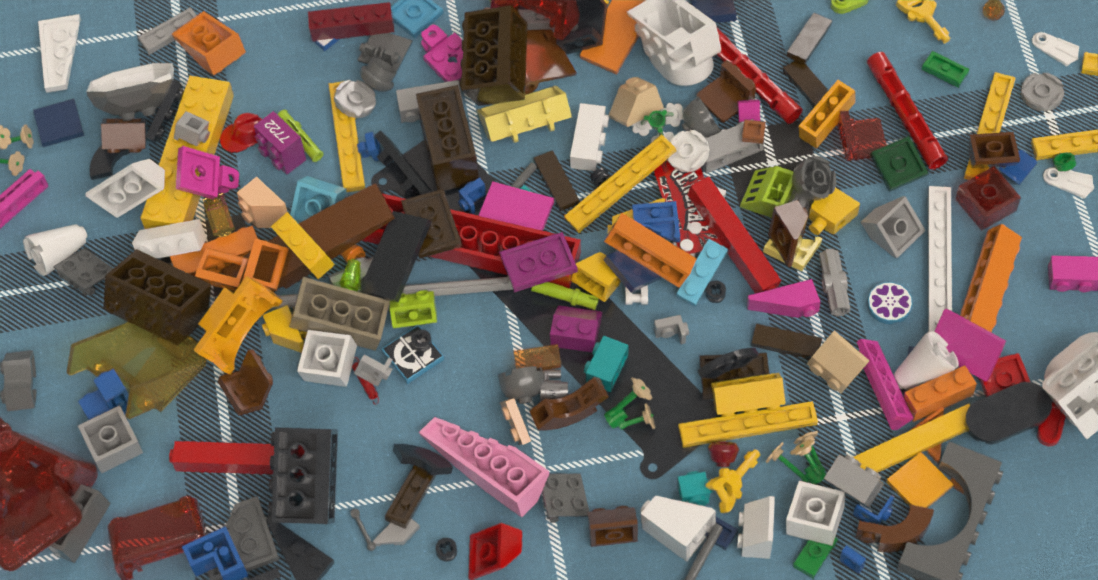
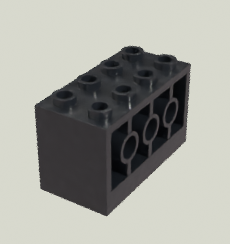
(319, 478)

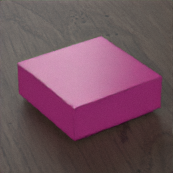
(748, 110)

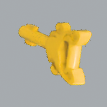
(924, 14)
(732, 481)

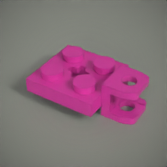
(439, 50)
(212, 178)

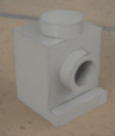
(192, 129)

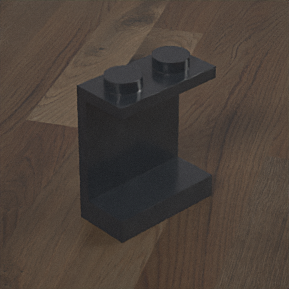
(590, 27)

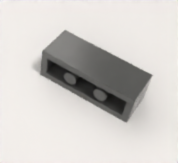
(93, 507)

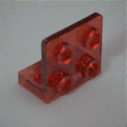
(860, 136)

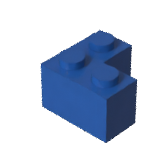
(108, 396)
(215, 551)

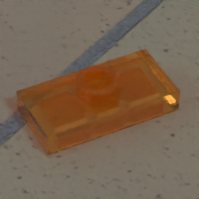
(545, 357)

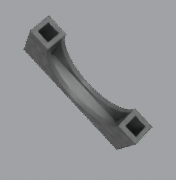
(976, 476)

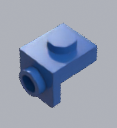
(470, 193)

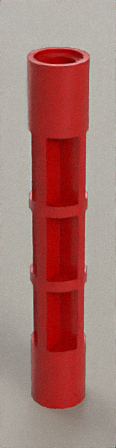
(772, 94)
(907, 111)

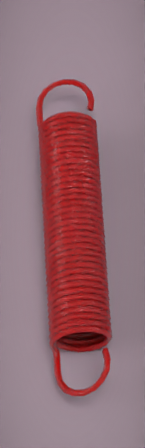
(368, 387)

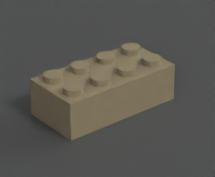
(339, 311)

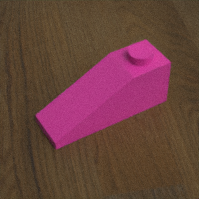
(790, 300)

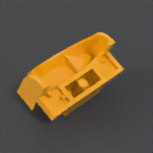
(231, 320)

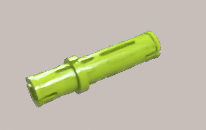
(308, 145)
(573, 296)

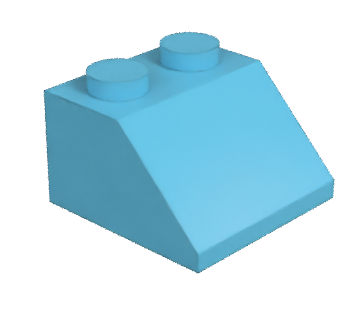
(314, 196)

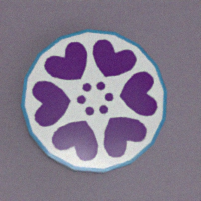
(889, 303)

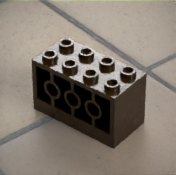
(494, 55)
(447, 137)
(156, 296)

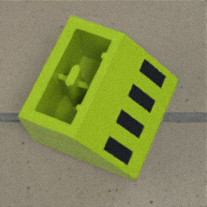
(767, 190)

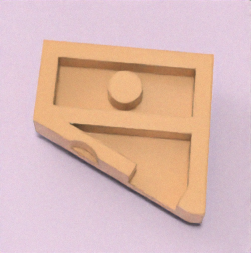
(515, 420)

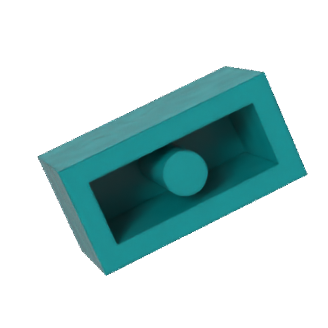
(607, 362)

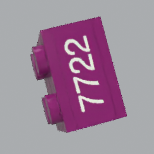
(279, 143)

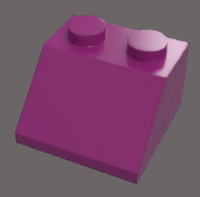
(575, 328)

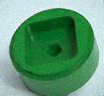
(1064, 161)

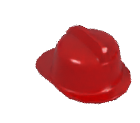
(240, 133)

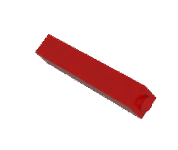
(733, 236)
(223, 457)

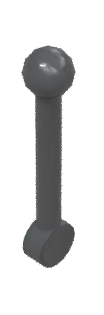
(355, 514)

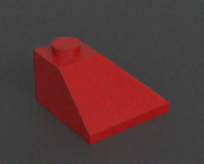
(493, 549)

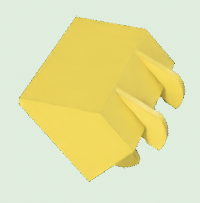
(515, 117)

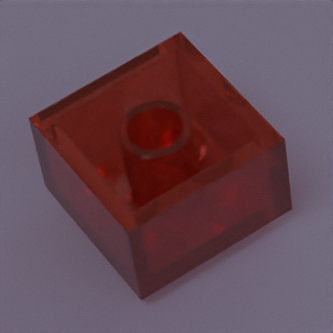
(988, 198)

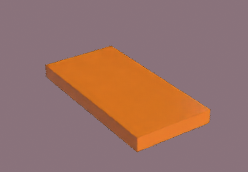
(617, 39)

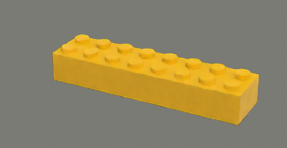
(210, 101)

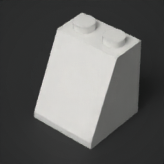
(677, 524)

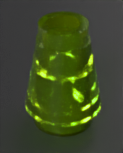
(351, 276)

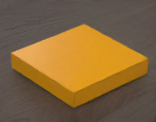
(919, 482)

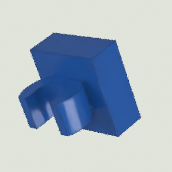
(370, 147)

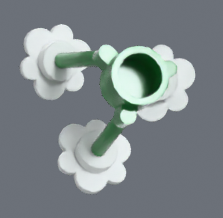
(658, 119)

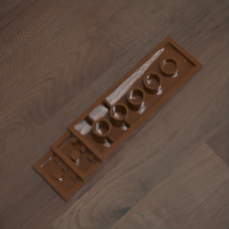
(331, 229)

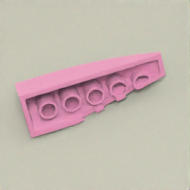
(495, 468)

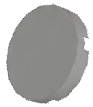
(1042, 91)
(355, 98)

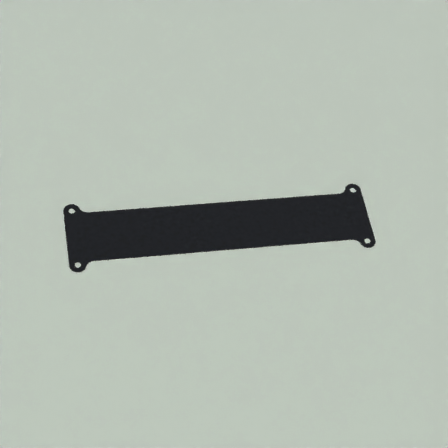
(673, 394)

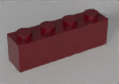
(351, 21)

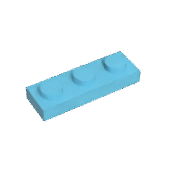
(702, 272)

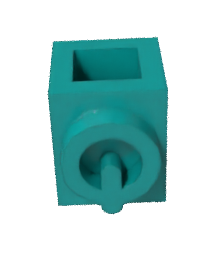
(693, 488)

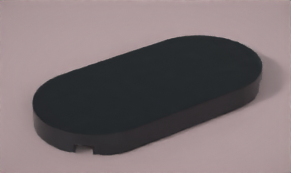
(1008, 413)

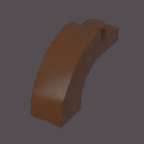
(565, 411)
(896, 537)

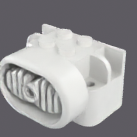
(677, 39)
(1073, 383)

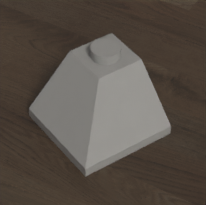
(893, 226)

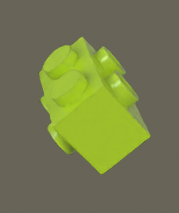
(414, 309)

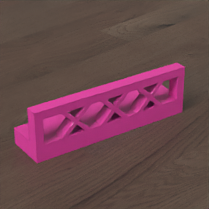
(21, 194)
(884, 385)

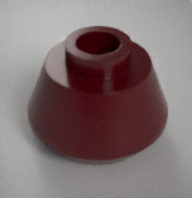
(723, 452)

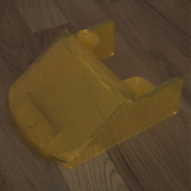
(143, 361)

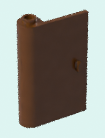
(544, 59)

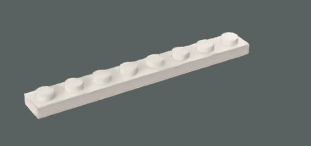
(939, 254)

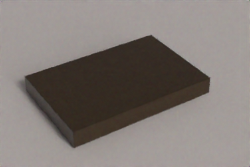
(442, 232)
(756, 367)

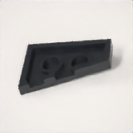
(165, 112)

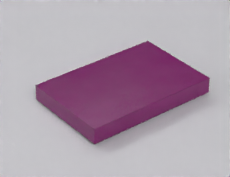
(538, 262)

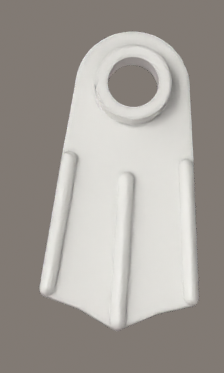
(1056, 48)
(1070, 181)

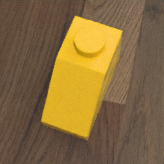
(278, 328)

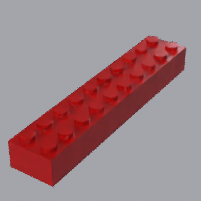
(484, 240)

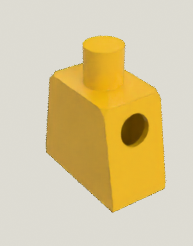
(832, 212)
(596, 276)

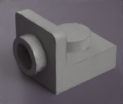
(669, 326)
(372, 370)

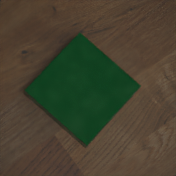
(899, 163)

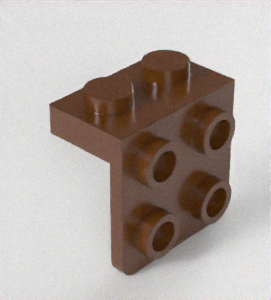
(723, 94)
(248, 386)

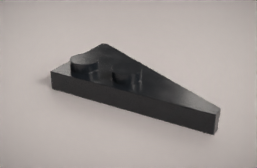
(302, 557)

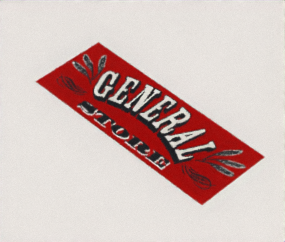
(675, 187)

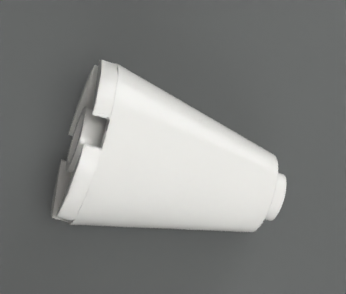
(53, 246)
(926, 362)

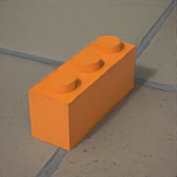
(940, 393)

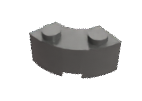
(18, 380)

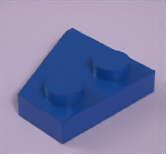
(659, 218)

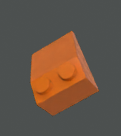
(209, 42)

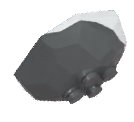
(132, 90)

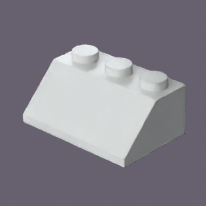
(128, 187)

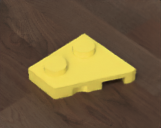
(805, 252)

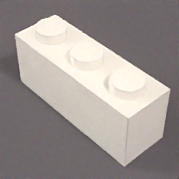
(589, 137)
(171, 239)

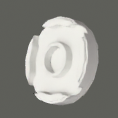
(691, 151)

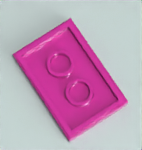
(517, 206)
(971, 344)

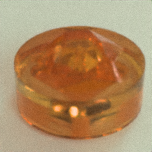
(994, 9)

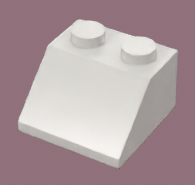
(757, 528)

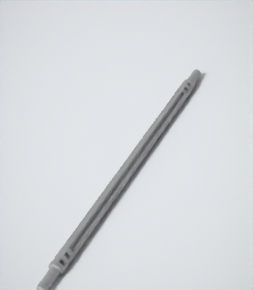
(439, 288)

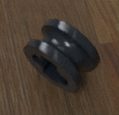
(599, 176)
(715, 285)
(418, 335)
(450, 555)

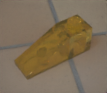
(218, 216)

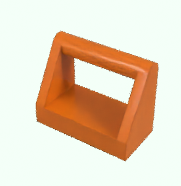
(259, 245)
(217, 279)

